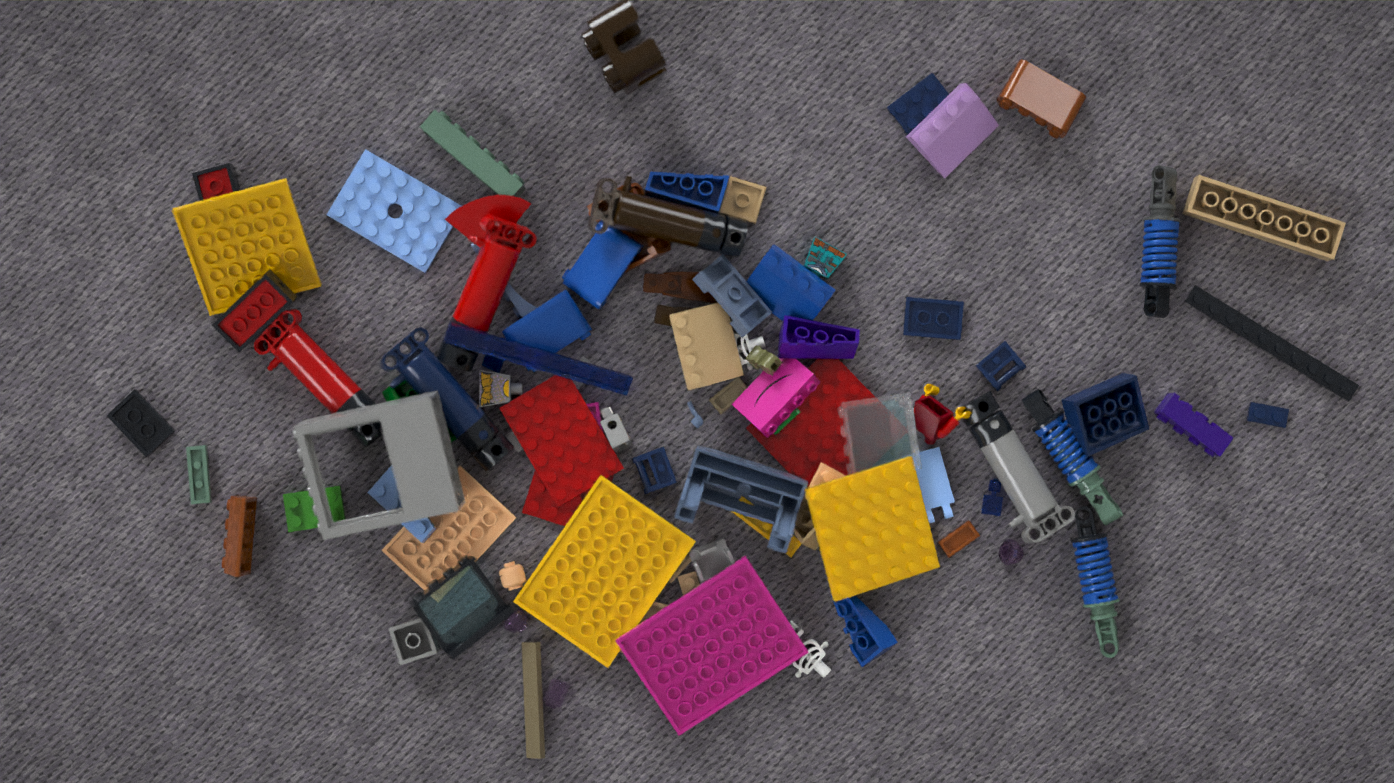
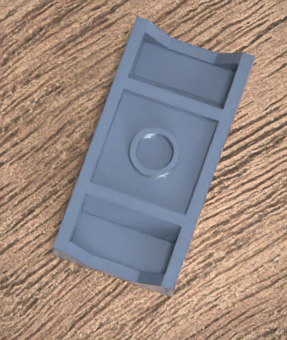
(733, 295)

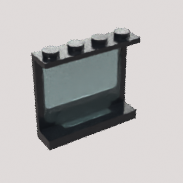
(460, 607)

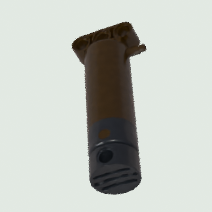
(666, 220)

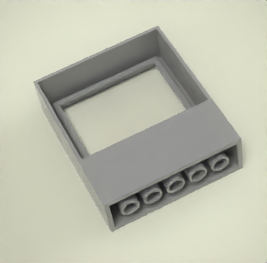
(418, 455)

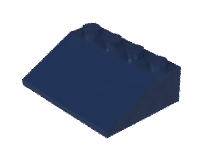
(1106, 413)

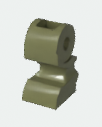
(763, 359)

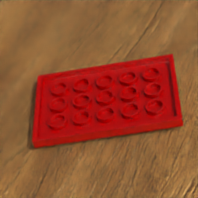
(561, 438)

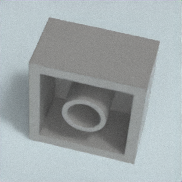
(413, 641)

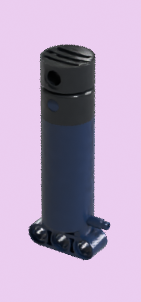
(460, 411)

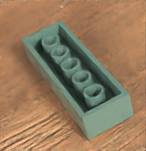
(471, 156)

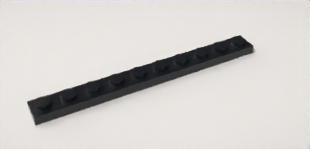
(1271, 343)

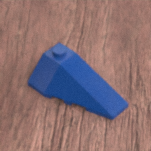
(867, 631)

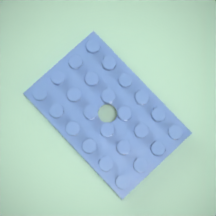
(365, 206)

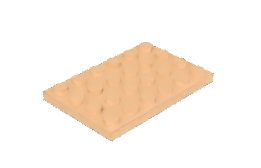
(456, 535)

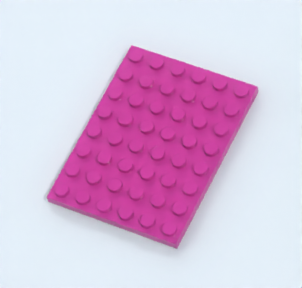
(712, 645)

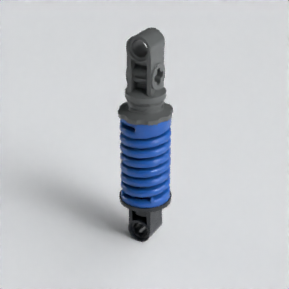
(1159, 243)

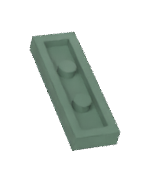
(198, 474)

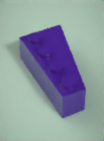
(816, 340)
(1193, 425)

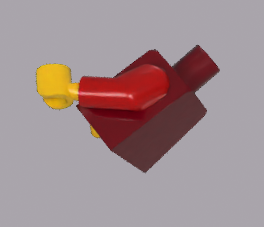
(934, 418)

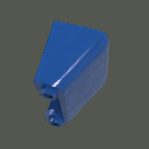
(601, 265)
(550, 325)

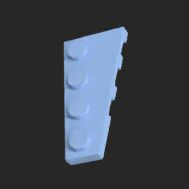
(387, 495)

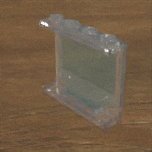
(879, 431)

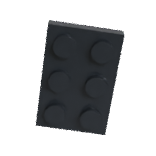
(141, 423)

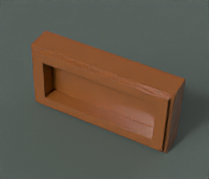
(958, 538)

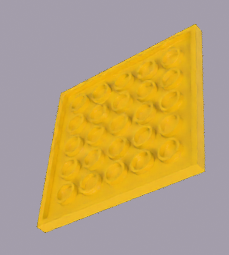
(241, 238)
(872, 528)

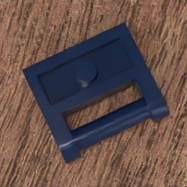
(996, 361)
(660, 467)

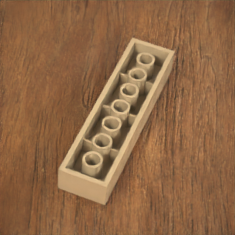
(1264, 218)

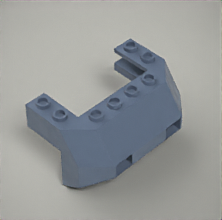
(724, 478)

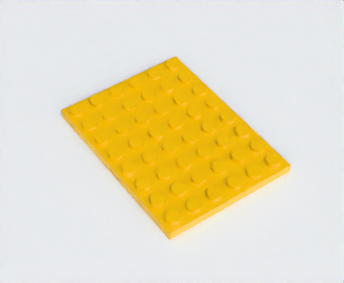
(604, 570)

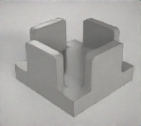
(711, 559)

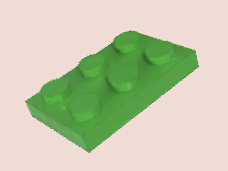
(300, 509)

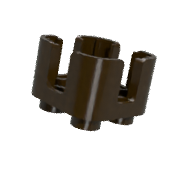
(626, 69)

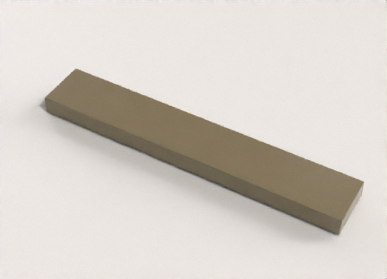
(533, 700)

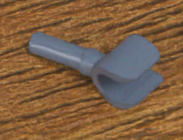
(697, 421)

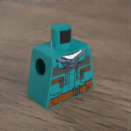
(823, 258)

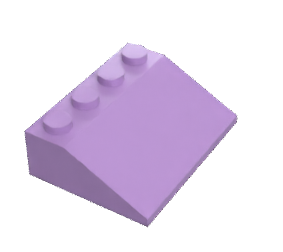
(953, 130)

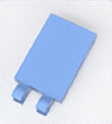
(934, 483)

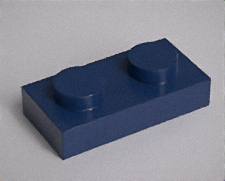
(1267, 415)

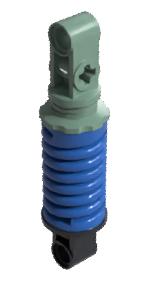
(1080, 469)
(1098, 579)

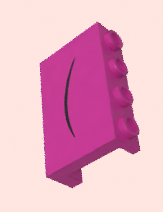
(775, 396)

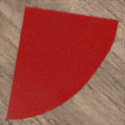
(467, 217)

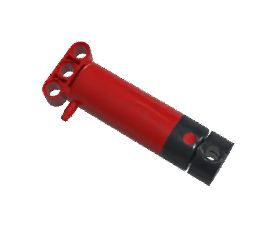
(485, 284)
(316, 371)

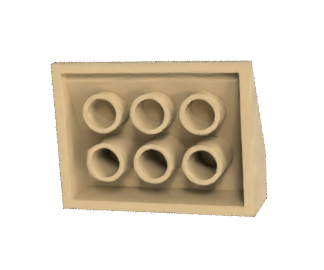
(706, 345)

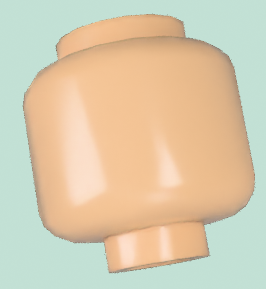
(512, 576)

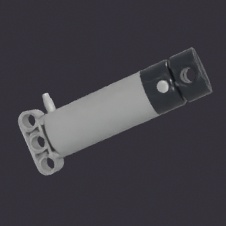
(1015, 470)

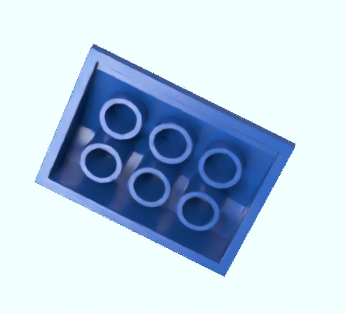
(789, 286)

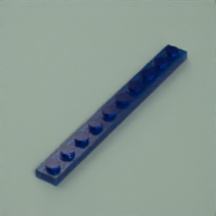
(537, 358)

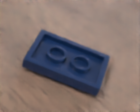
(918, 103)
(933, 318)

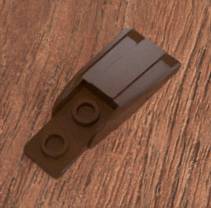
(676, 285)

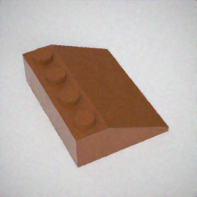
(239, 535)

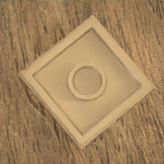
(742, 200)

